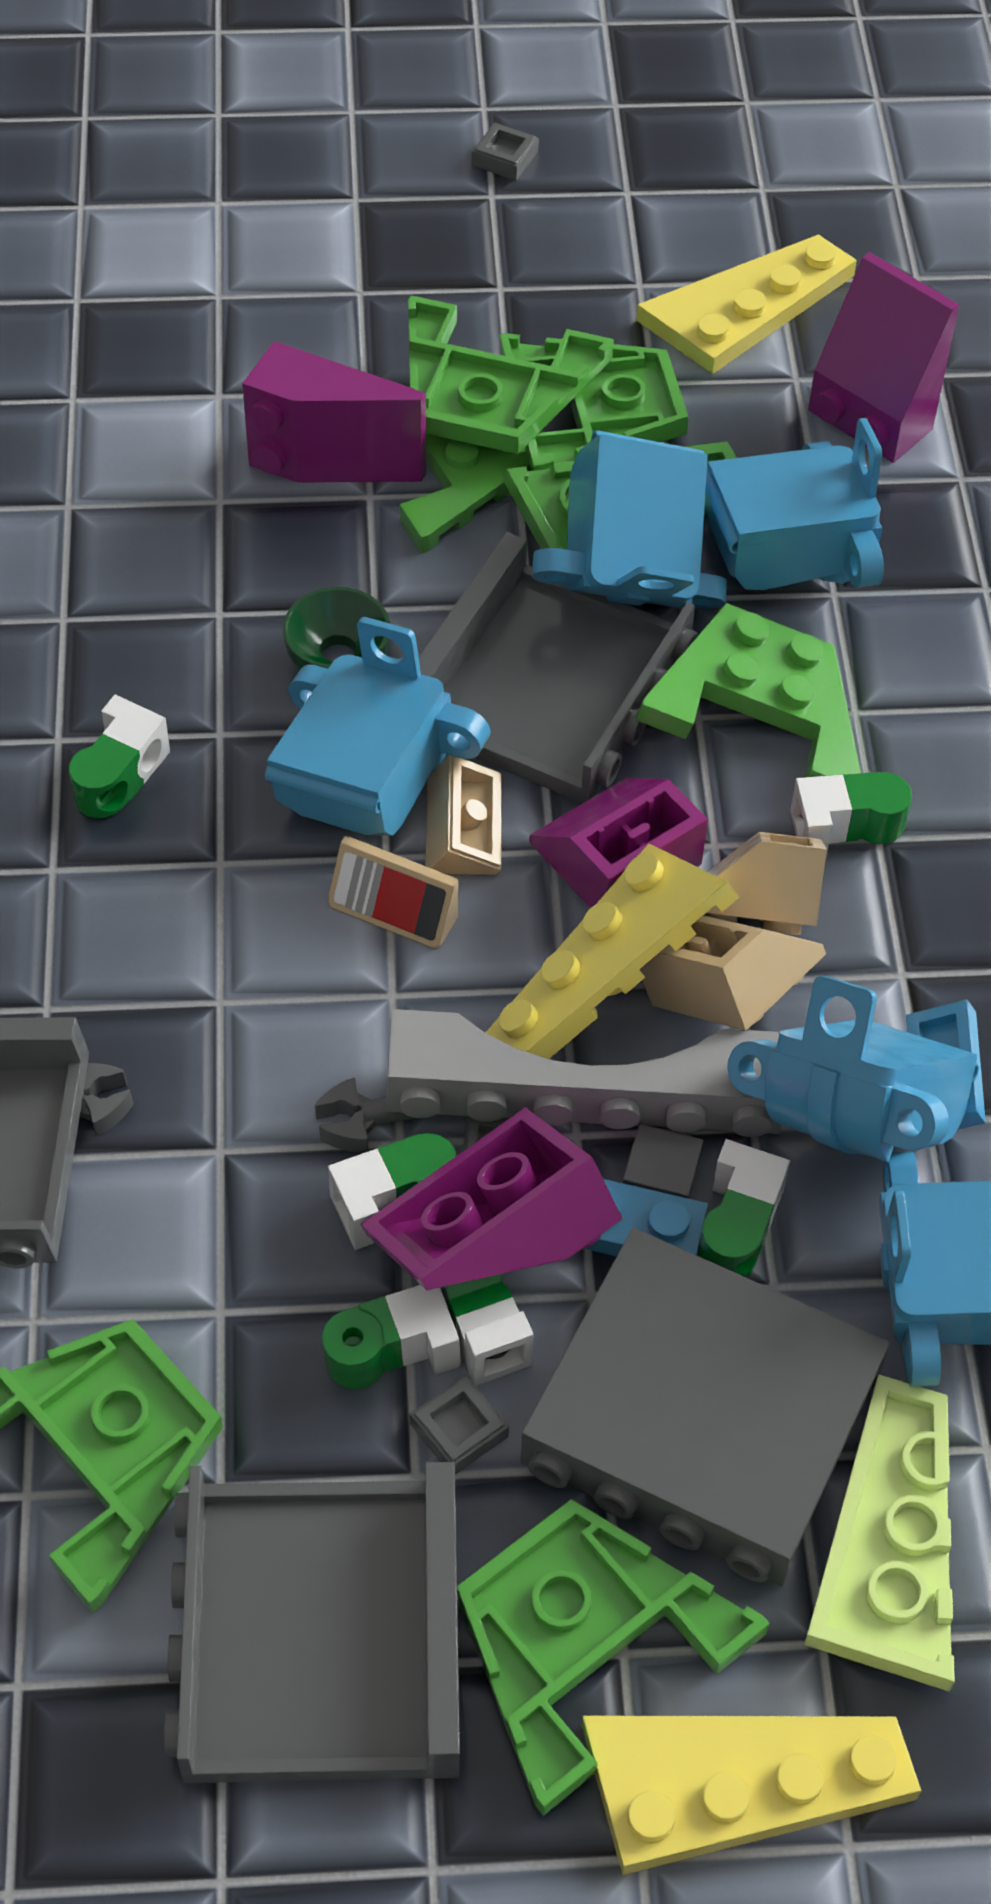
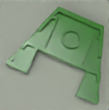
(488, 395)
(628, 397)
(469, 480)
(765, 675)
(128, 1433)
(565, 1607)

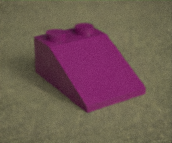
(885, 357)
(331, 421)
(497, 1208)

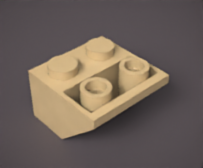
(776, 881)
(728, 972)

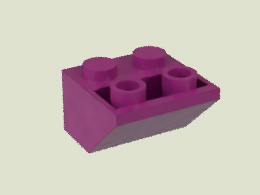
(611, 829)

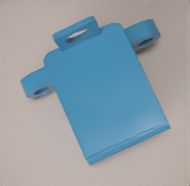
(799, 514)
(635, 526)
(368, 736)
(857, 1079)
(934, 1264)

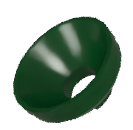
(329, 619)

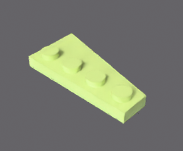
(888, 1563)

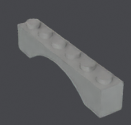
(455, 1069)

